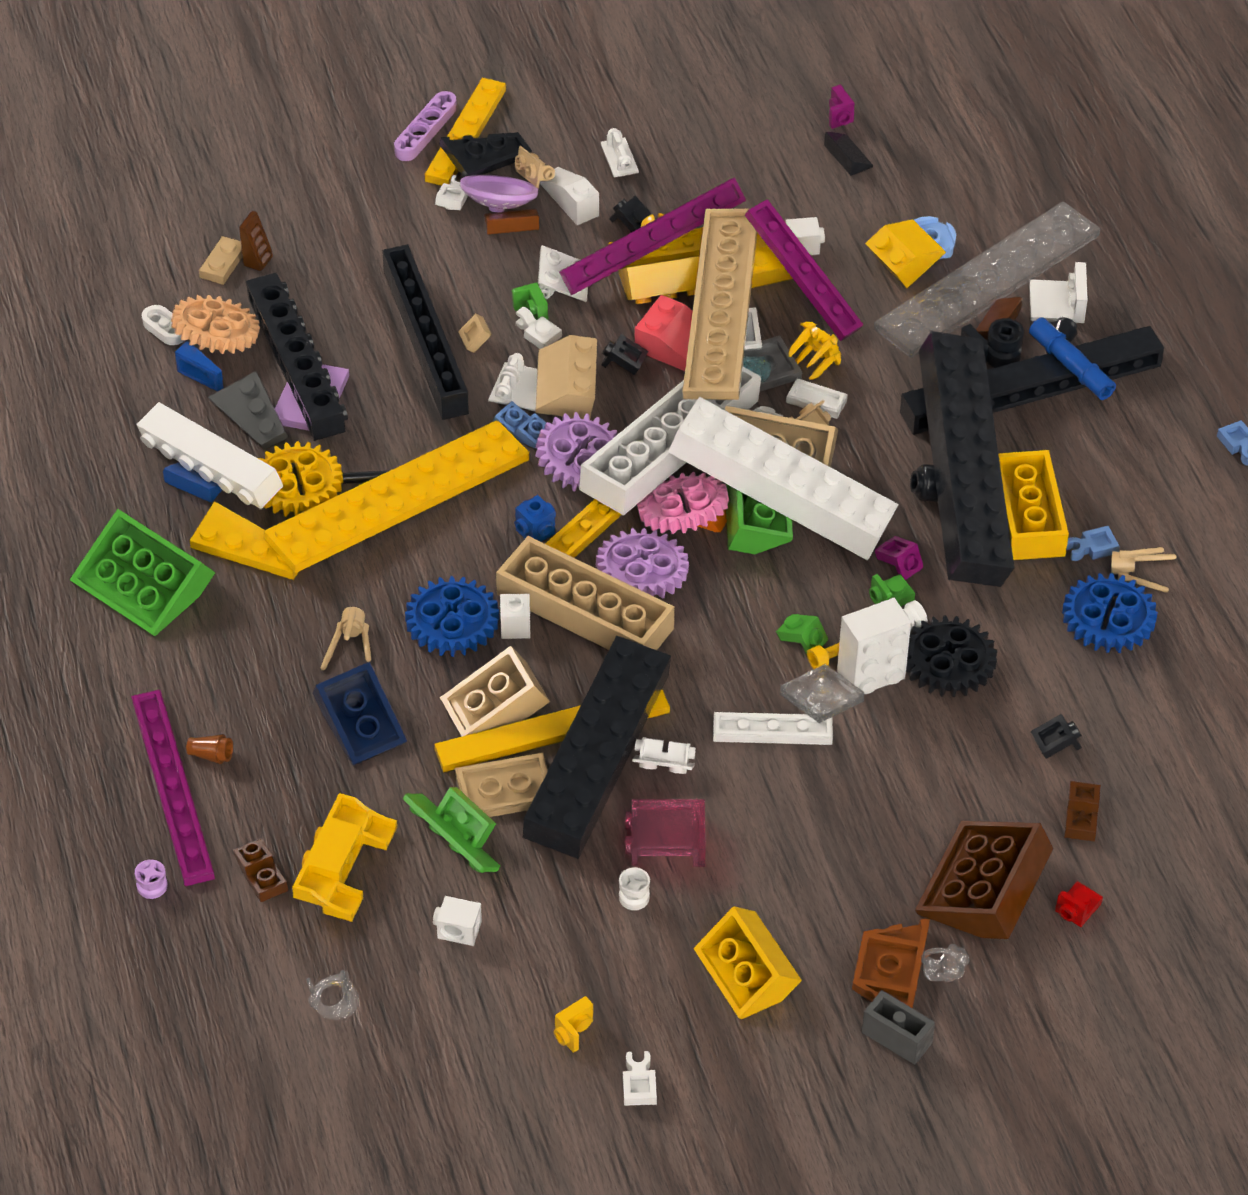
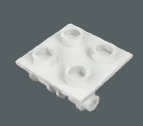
(549, 277)
(516, 384)

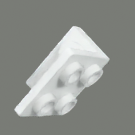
(1060, 298)

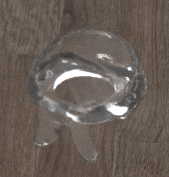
(345, 1007)

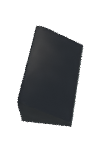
(846, 153)

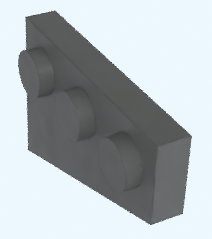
(252, 410)

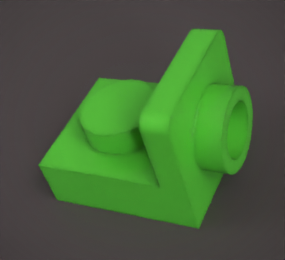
(531, 298)
(891, 588)

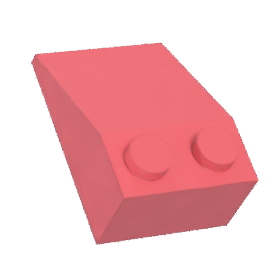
(666, 332)

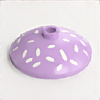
(498, 191)

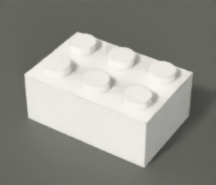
(874, 646)

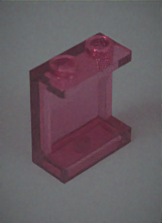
(667, 829)

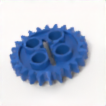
(452, 616)
(1129, 620)

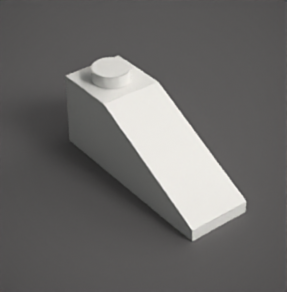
(573, 195)

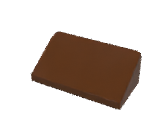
(1000, 309)

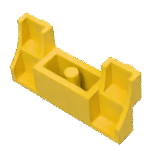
(334, 853)

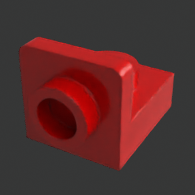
(1078, 903)

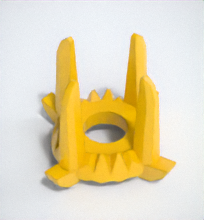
(826, 348)

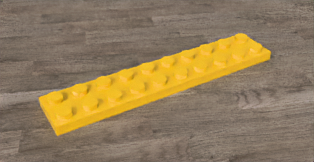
(395, 496)

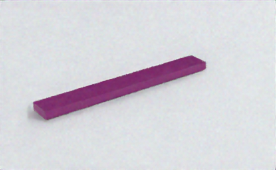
(650, 237)
(173, 788)

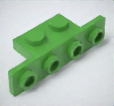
(459, 823)

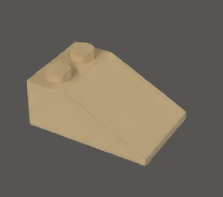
(495, 695)

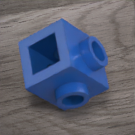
(535, 519)

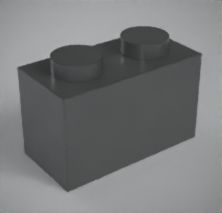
(898, 1027)

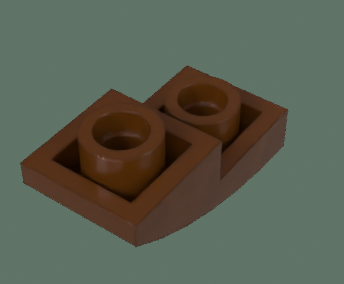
(260, 870)

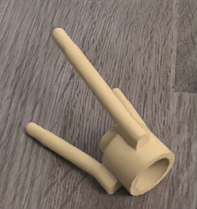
(1124, 562)
(351, 626)

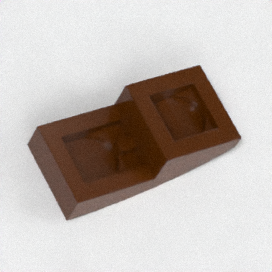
(1082, 811)

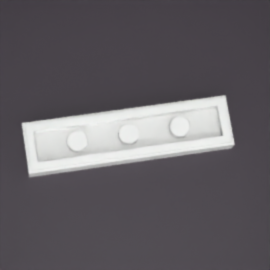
(771, 728)

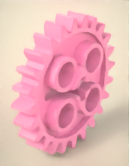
(702, 497)

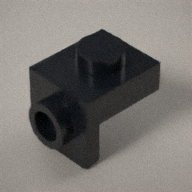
(630, 213)

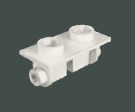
(618, 154)
(652, 755)

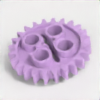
(565, 440)
(644, 561)

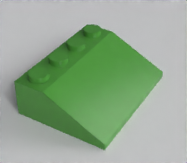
(141, 574)

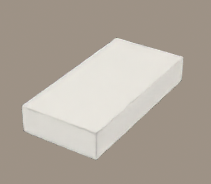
(805, 392)

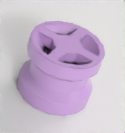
(145, 873)

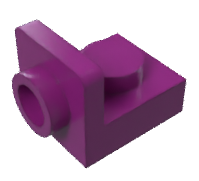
(841, 107)
(902, 554)

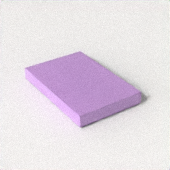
(288, 408)

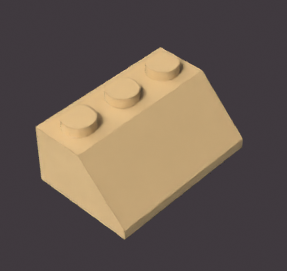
(567, 377)

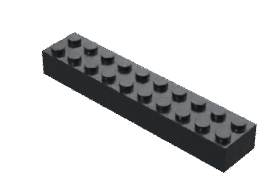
(965, 460)

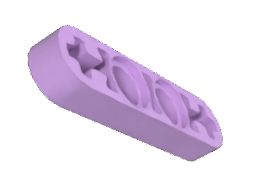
(429, 127)

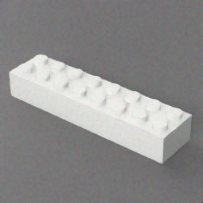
(639, 456)
(782, 478)

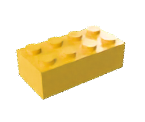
(1033, 505)

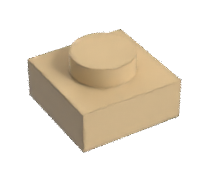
(474, 333)

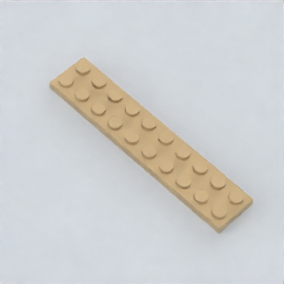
(720, 306)

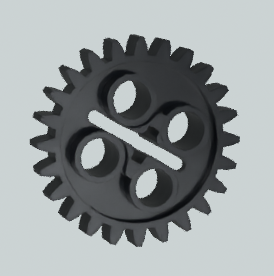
(950, 656)

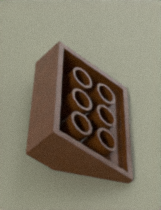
(986, 877)

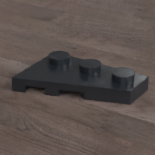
(483, 155)

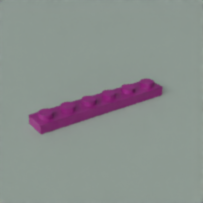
(804, 270)

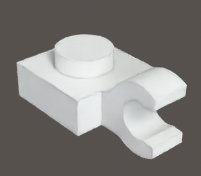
(538, 332)

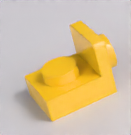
(571, 1021)

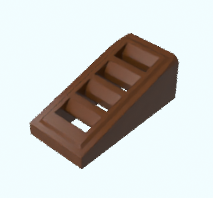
(254, 243)

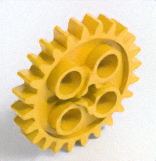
(316, 472)

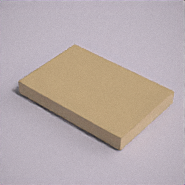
(503, 784)

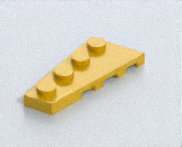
(237, 540)

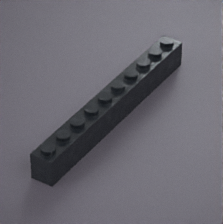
(1047, 376)

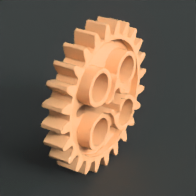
(215, 324)

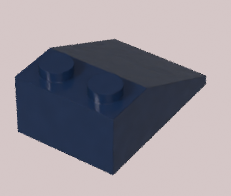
(359, 713)

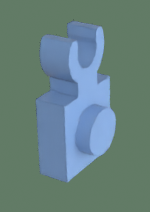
(1235, 439)
(1095, 542)

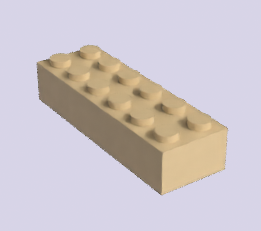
(584, 597)

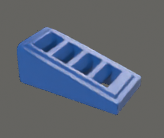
(198, 367)

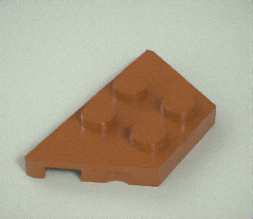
(891, 961)

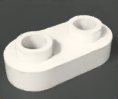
(158, 322)

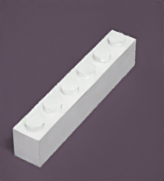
(209, 456)

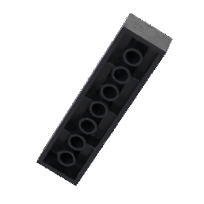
(596, 747)

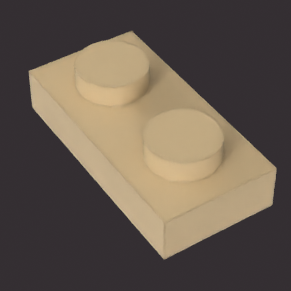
(222, 261)

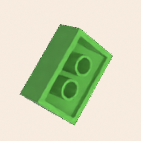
(753, 525)

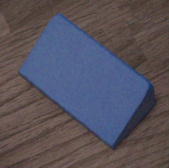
(190, 482)

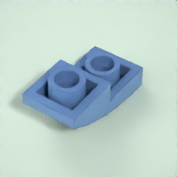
(520, 424)

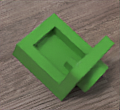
(803, 630)

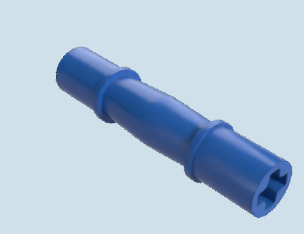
(1072, 358)

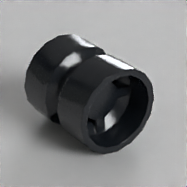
(1004, 342)

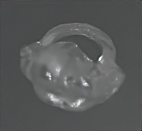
(949, 967)

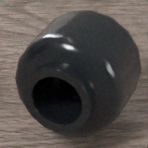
(923, 483)

